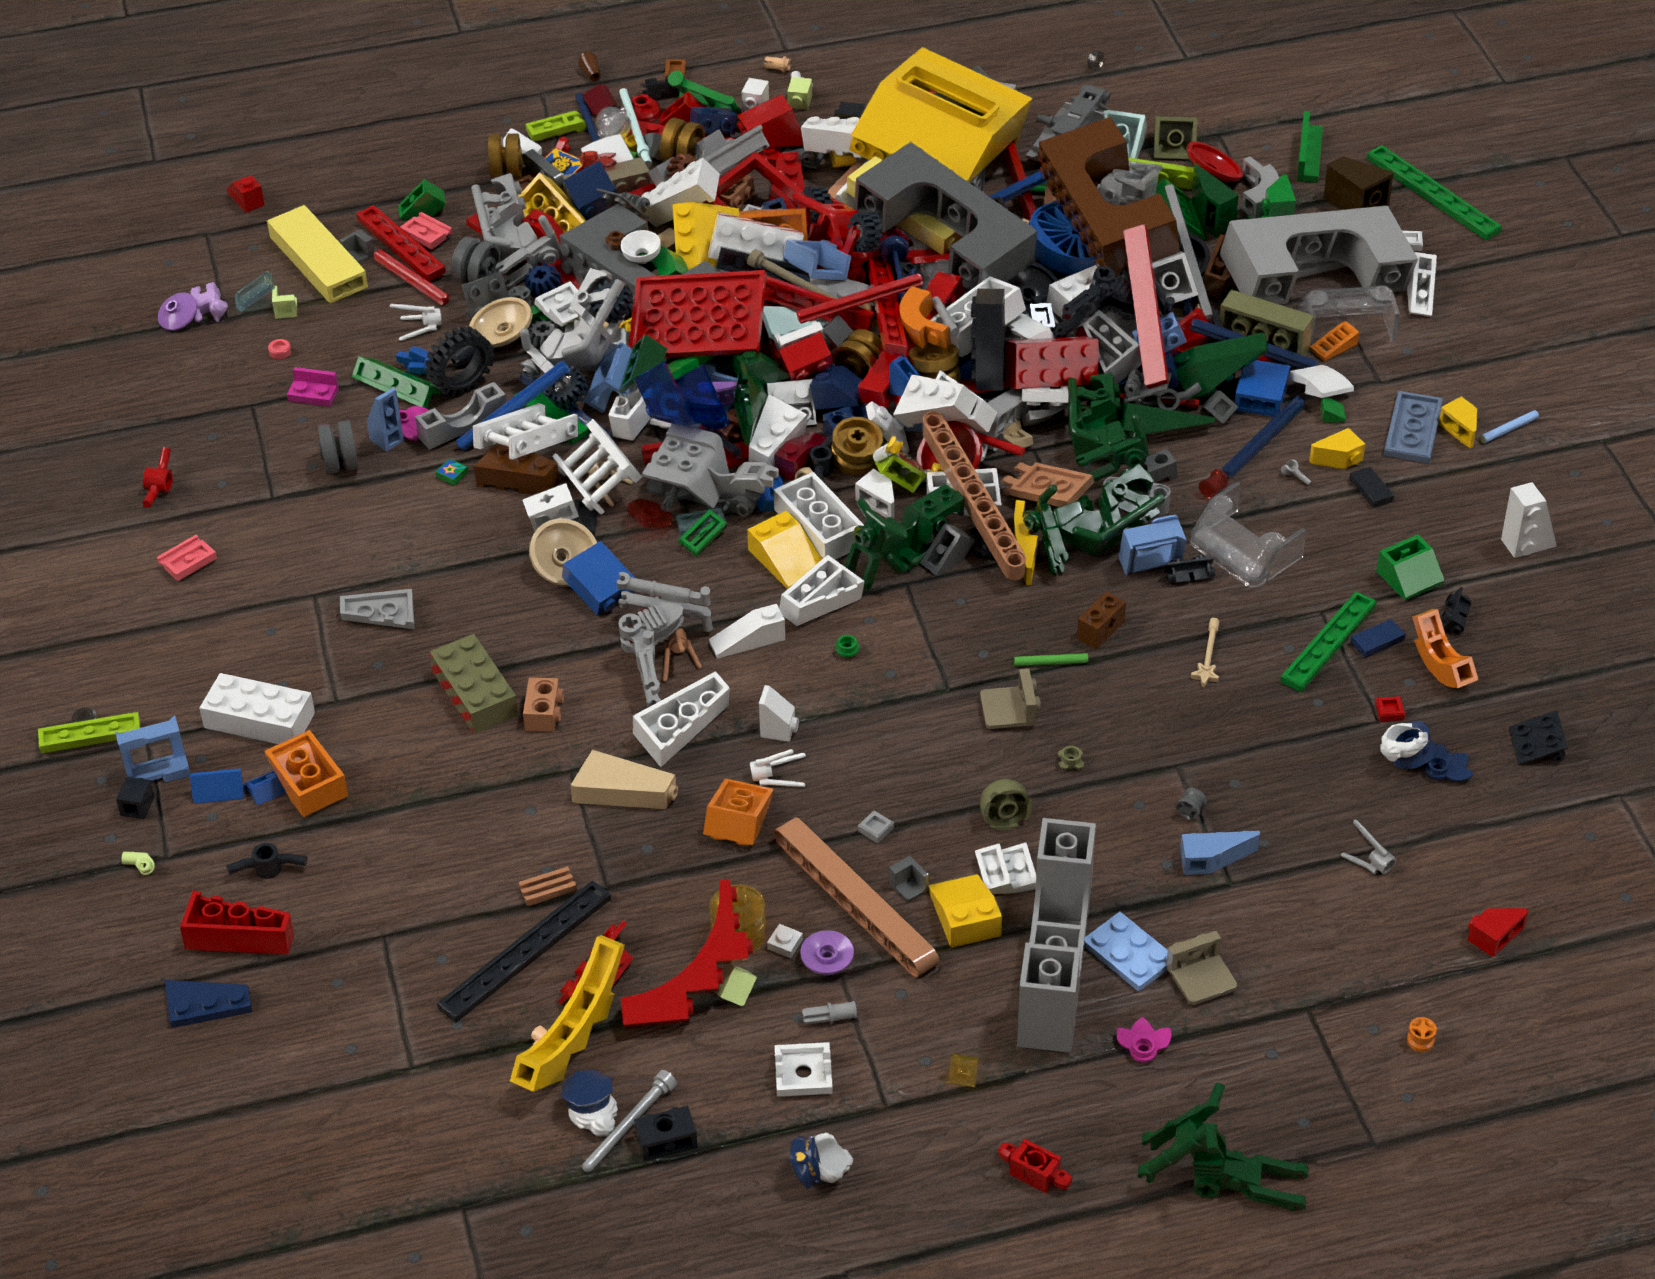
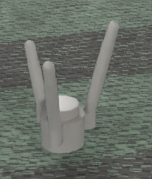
(1380, 858)

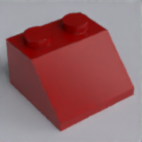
(806, 357)

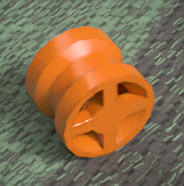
(1427, 1030)

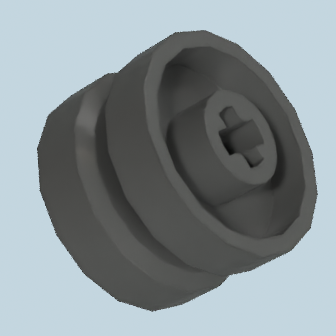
(474, 260)
(337, 447)

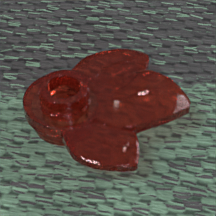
(591, 157)

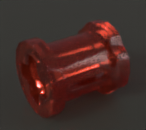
(1210, 486)

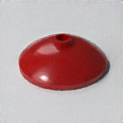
(1214, 162)
(967, 439)

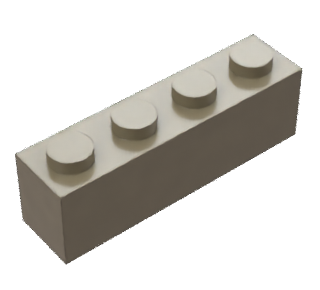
(624, 175)

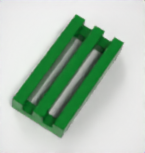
(690, 546)

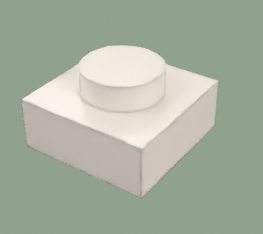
(785, 941)

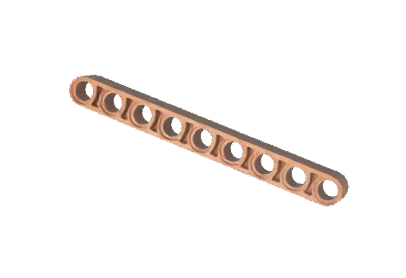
(976, 497)
(856, 897)

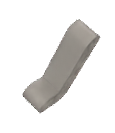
(1009, 409)

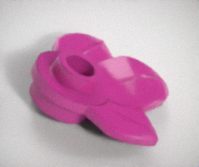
(408, 421)
(1143, 1038)

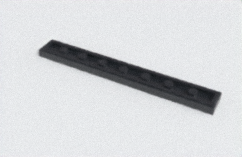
(523, 951)

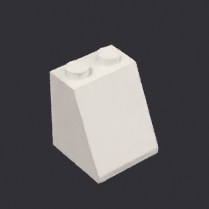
(1175, 277)

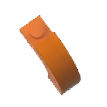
(913, 310)
(1439, 655)

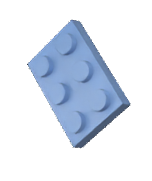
(1128, 951)

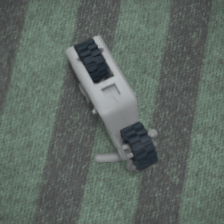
(595, 302)

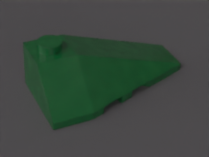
(1217, 361)
(761, 366)
(748, 402)
(1157, 419)

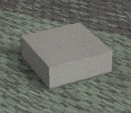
(875, 826)

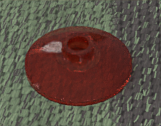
(649, 514)

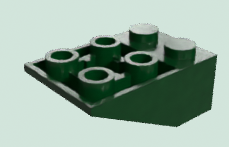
(1213, 201)

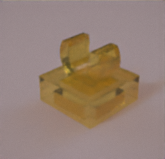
(963, 1070)

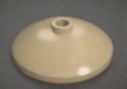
(502, 320)
(554, 539)

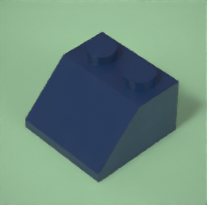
(583, 190)
(835, 388)

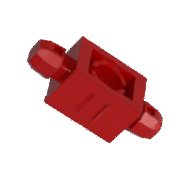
(1040, 1176)

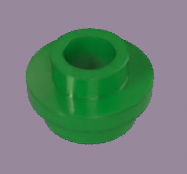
(847, 646)

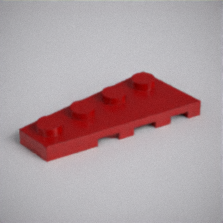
(790, 165)

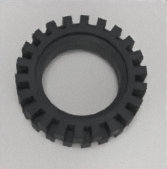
(445, 350)

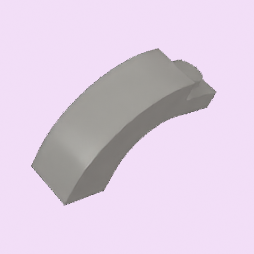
(1261, 178)

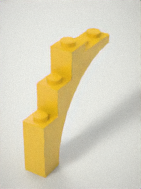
(590, 1003)

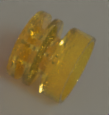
(751, 913)

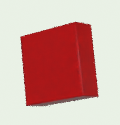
(1390, 709)

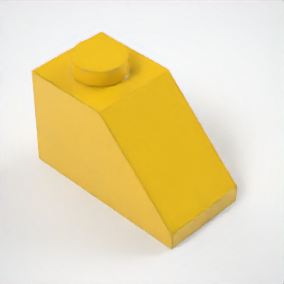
(1460, 420)
(1338, 450)

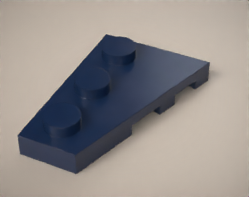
(205, 1001)

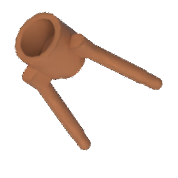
(678, 643)

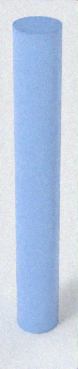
(1514, 424)

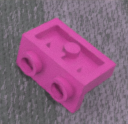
(313, 387)

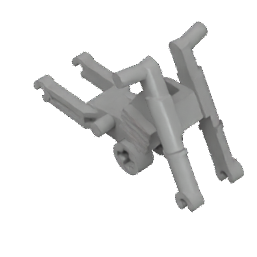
(656, 622)

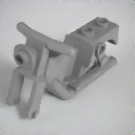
(1132, 184)
(506, 230)

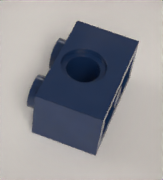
(715, 119)

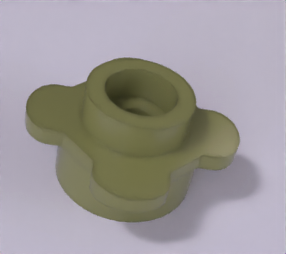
(1070, 758)

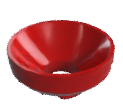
(646, 108)

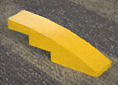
(1026, 541)

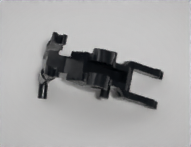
(1103, 294)

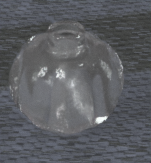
(613, 122)

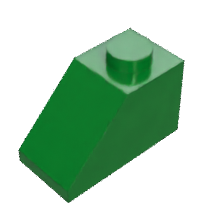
(425, 199)

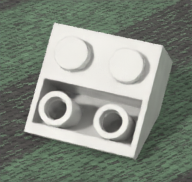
(795, 394)

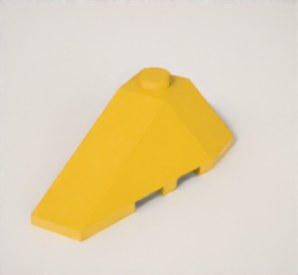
(549, 198)

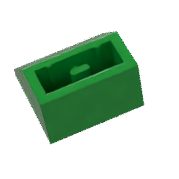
(1410, 567)

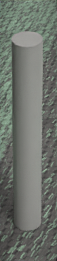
(945, 316)

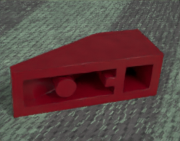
(796, 454)

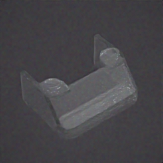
(1352, 302)
(1236, 548)

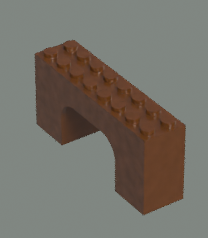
(1074, 168)

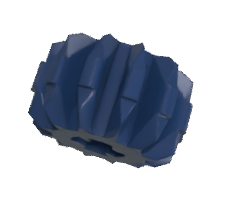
(542, 279)

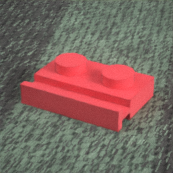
(427, 230)
(186, 557)

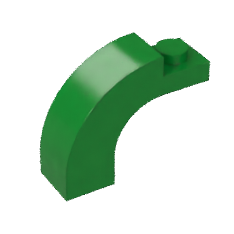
(666, 263)

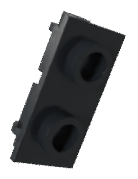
(654, 88)
(1179, 570)
(1456, 612)

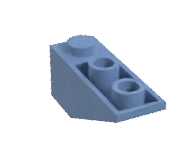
(1212, 851)

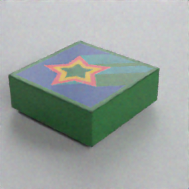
(451, 472)

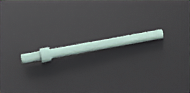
(642, 149)

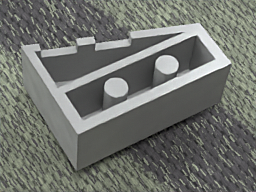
(1116, 349)

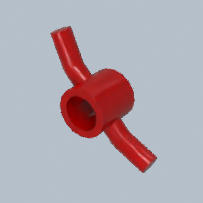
(157, 478)

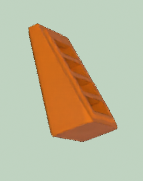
(1344, 331)

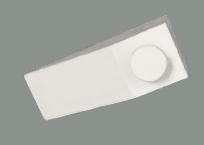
(1421, 285)
(752, 631)

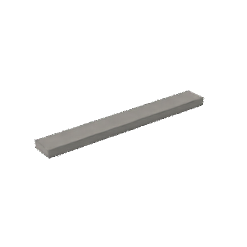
(1188, 250)

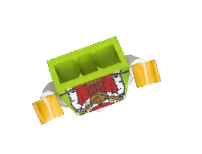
(901, 466)

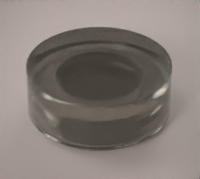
(1095, 60)
(84, 714)

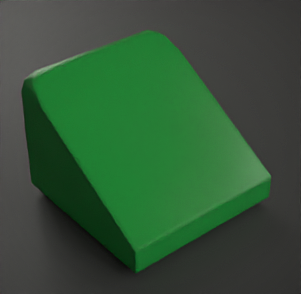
(1332, 410)

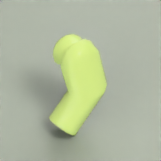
(141, 860)

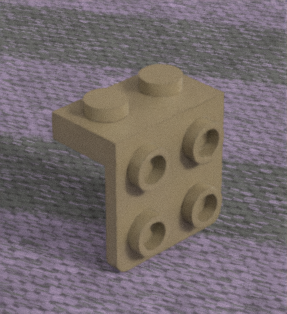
(1011, 705)
(1200, 968)

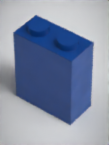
(1262, 388)
(595, 576)

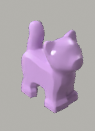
(209, 302)

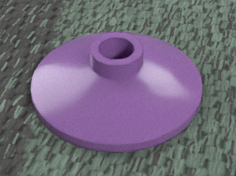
(177, 311)
(823, 945)

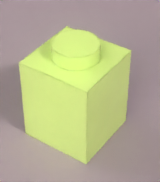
(799, 93)

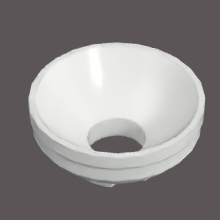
(640, 242)

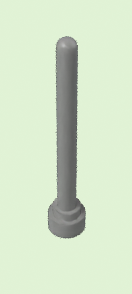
(663, 1083)

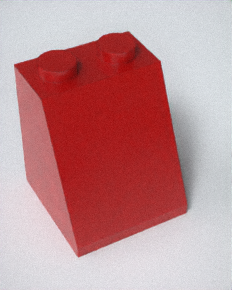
(777, 122)

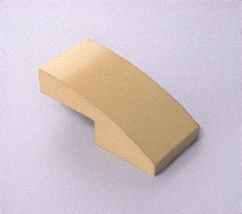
(1017, 436)

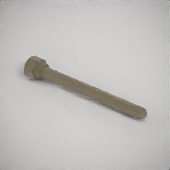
(758, 260)

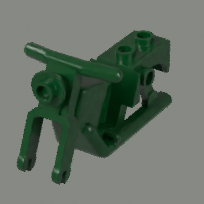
(1098, 432)
(1098, 529)
(901, 543)

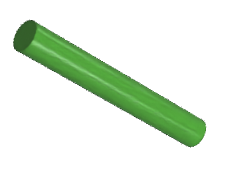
(1051, 659)

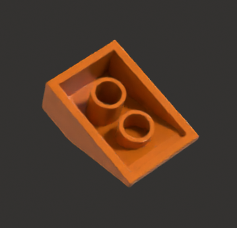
(786, 218)
(307, 773)
(737, 812)

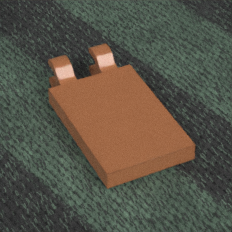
(1037, 478)

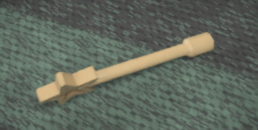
(1206, 672)

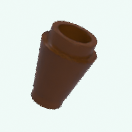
(589, 64)

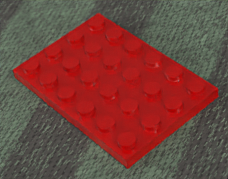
(700, 312)

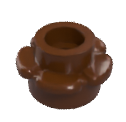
(614, 240)

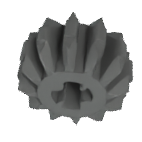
(540, 332)

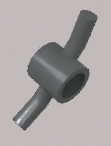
(1181, 396)

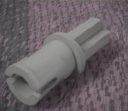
(829, 1013)

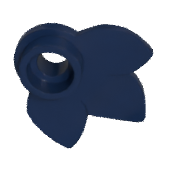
(1448, 765)

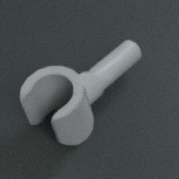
(1293, 464)

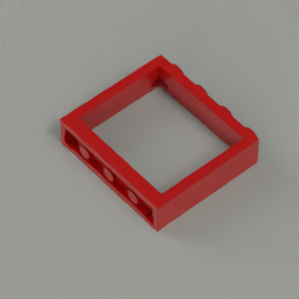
(761, 165)

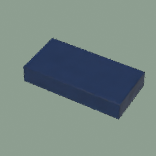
(1378, 638)

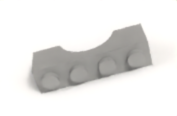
(703, 148)
(437, 428)

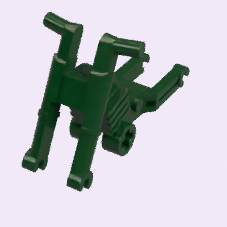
(1213, 1163)

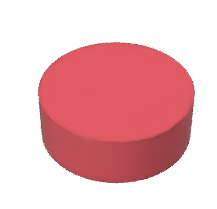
(279, 349)

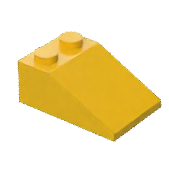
(783, 548)
(966, 910)

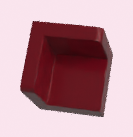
(599, 98)

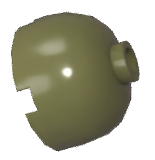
(1005, 804)

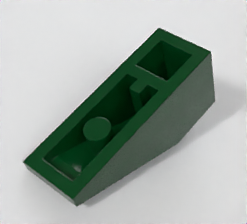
(643, 357)

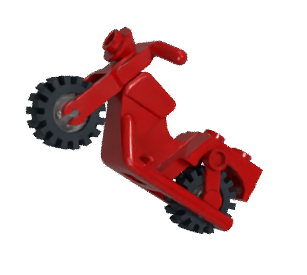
(831, 220)

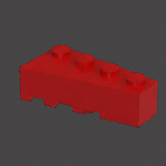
(232, 927)

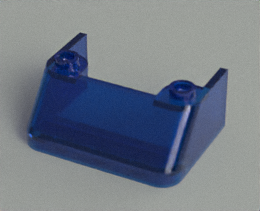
(684, 401)

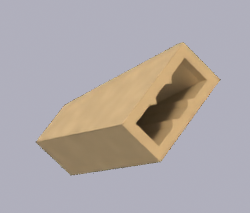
(622, 783)

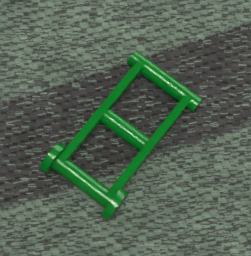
(705, 95)

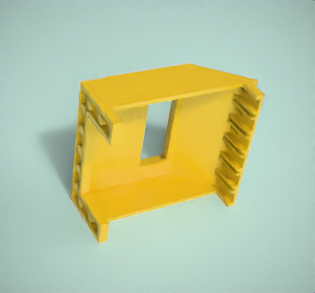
(958, 138)

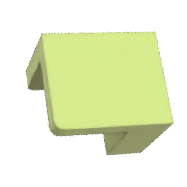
(284, 306)
(736, 984)

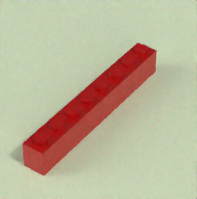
(876, 384)

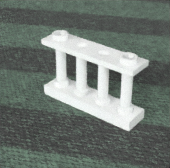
(525, 431)
(615, 459)

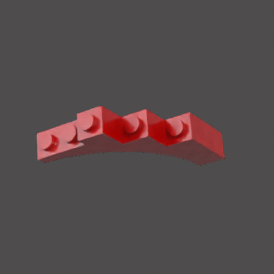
(670, 1001)

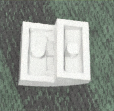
(611, 144)
(556, 304)
(1322, 381)
(1007, 869)

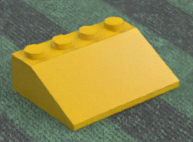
(694, 230)

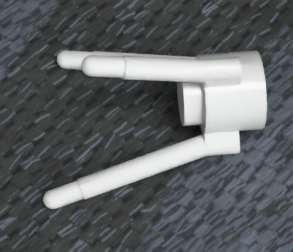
(429, 316)
(762, 769)

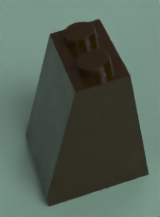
(1357, 184)

